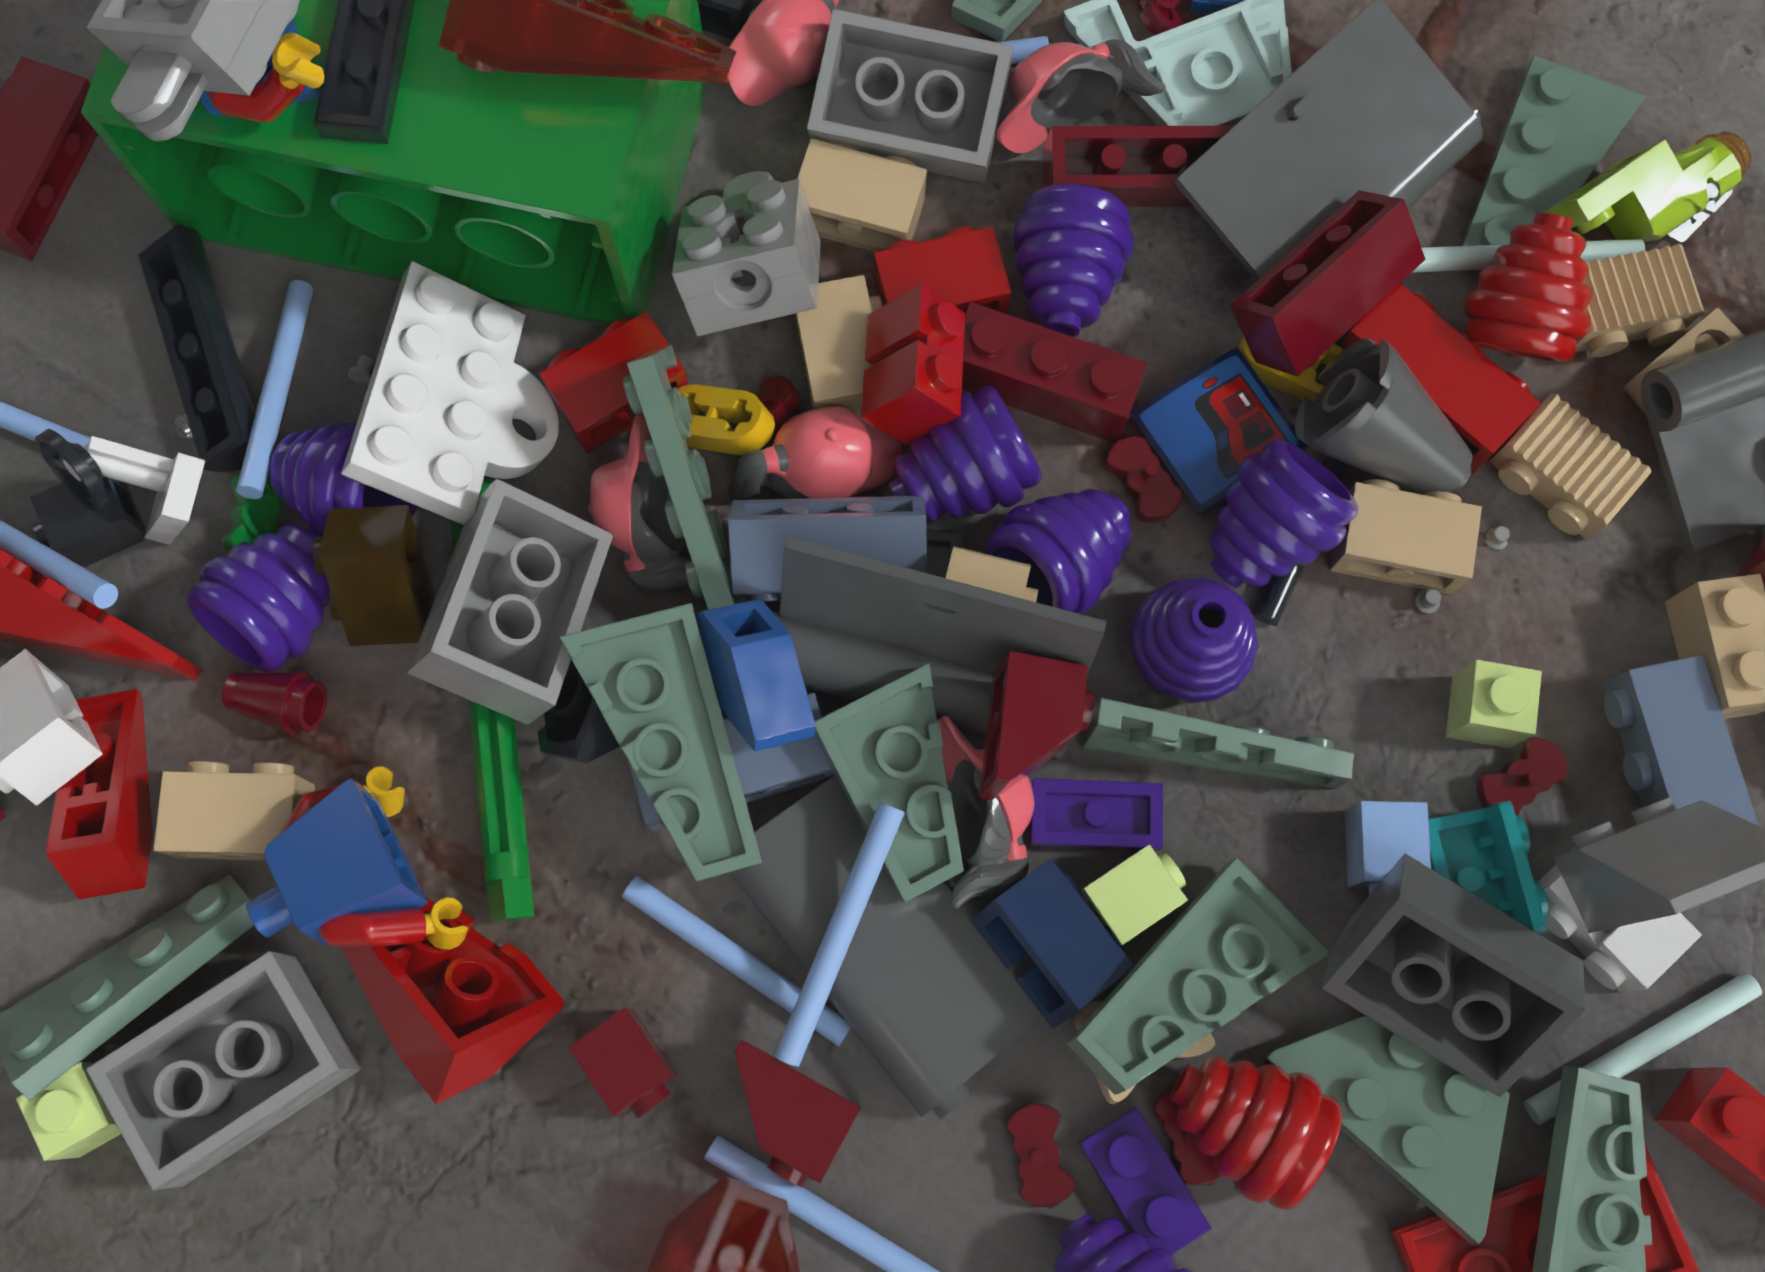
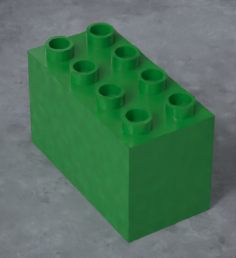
(496, 179)

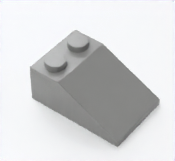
(1661, 863)

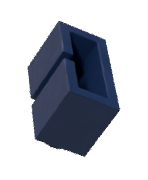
(1063, 937)

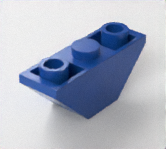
(756, 674)

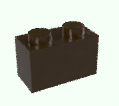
(375, 574)

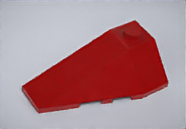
(54, 619)
(454, 1009)

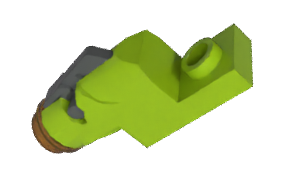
(1660, 191)

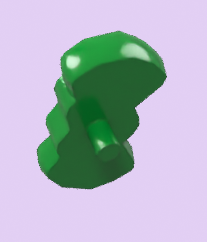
(252, 516)

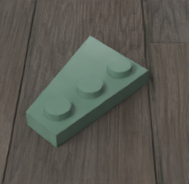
(892, 754)

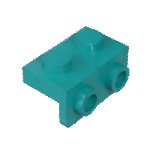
(1488, 858)

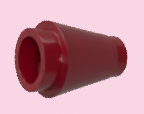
(278, 699)

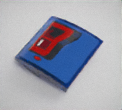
(1211, 425)

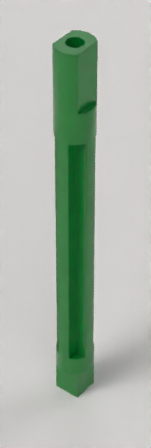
(500, 805)

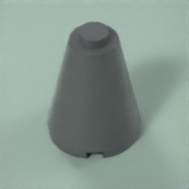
(1383, 422)

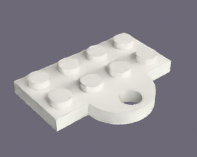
(448, 399)

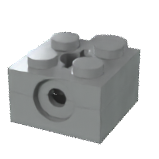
(186, 49)
(747, 254)

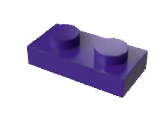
(1097, 814)
(1144, 1182)

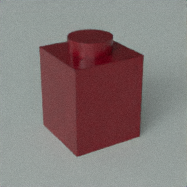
(625, 1064)

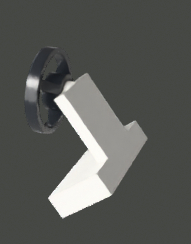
(82, 471)

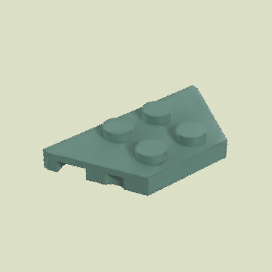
(1410, 1116)

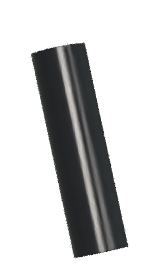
(200, 347)

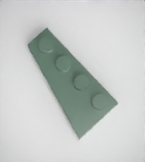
(1548, 147)
(667, 719)
(100, 997)
(1592, 1180)

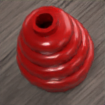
(1533, 293)
(1259, 1126)

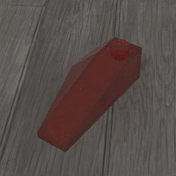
(580, 40)

